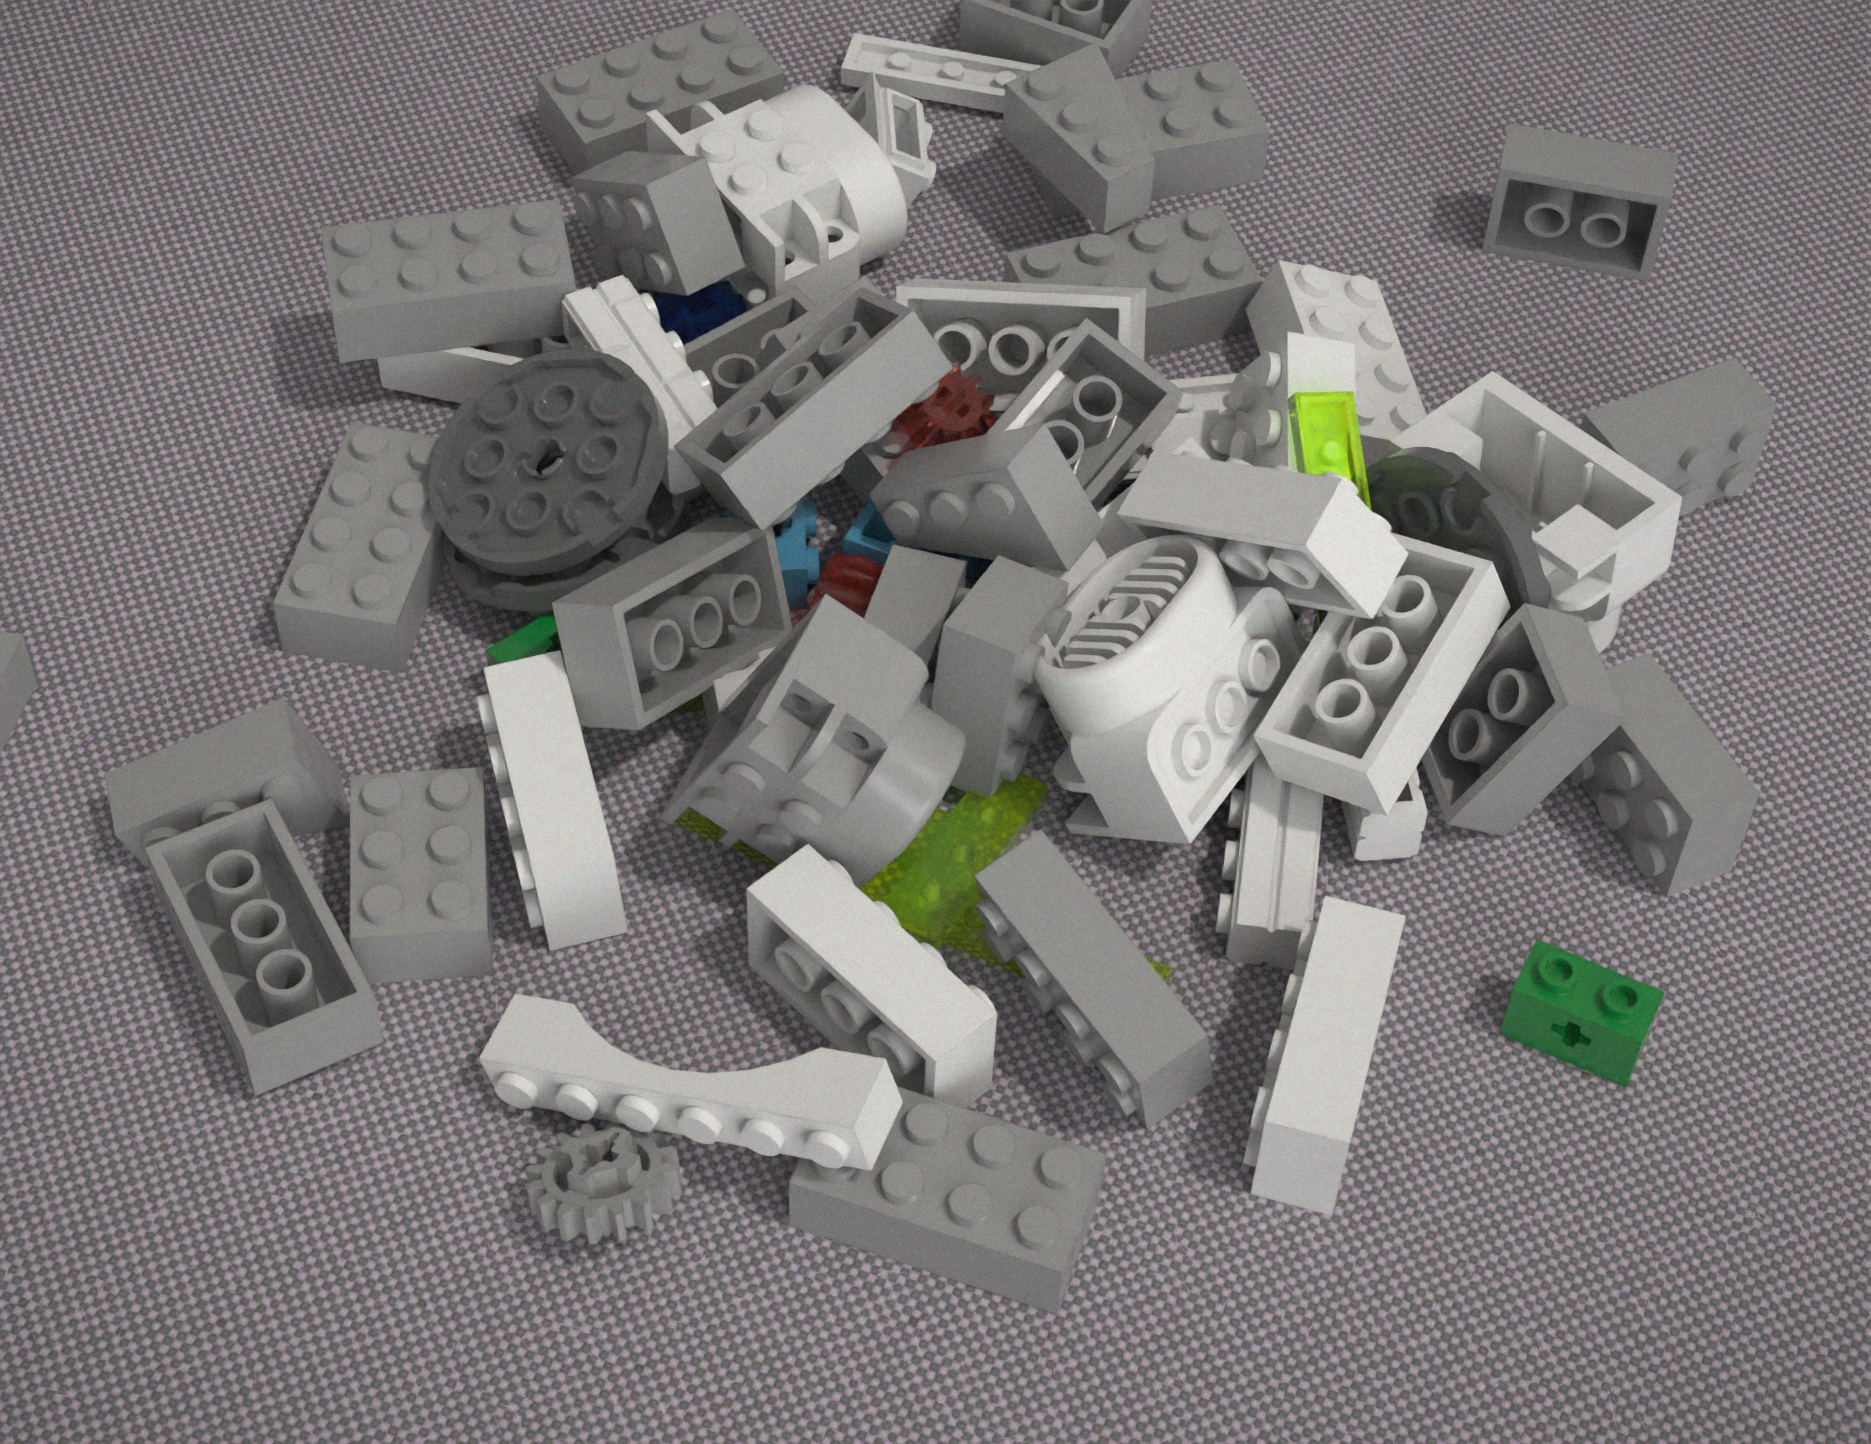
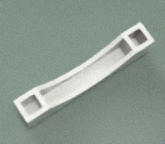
(811, 1107)

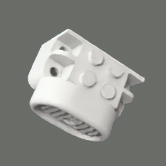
(799, 190)
(1591, 513)
(1163, 687)

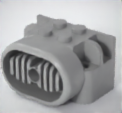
(825, 749)

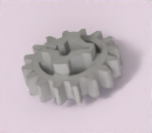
(608, 1179)

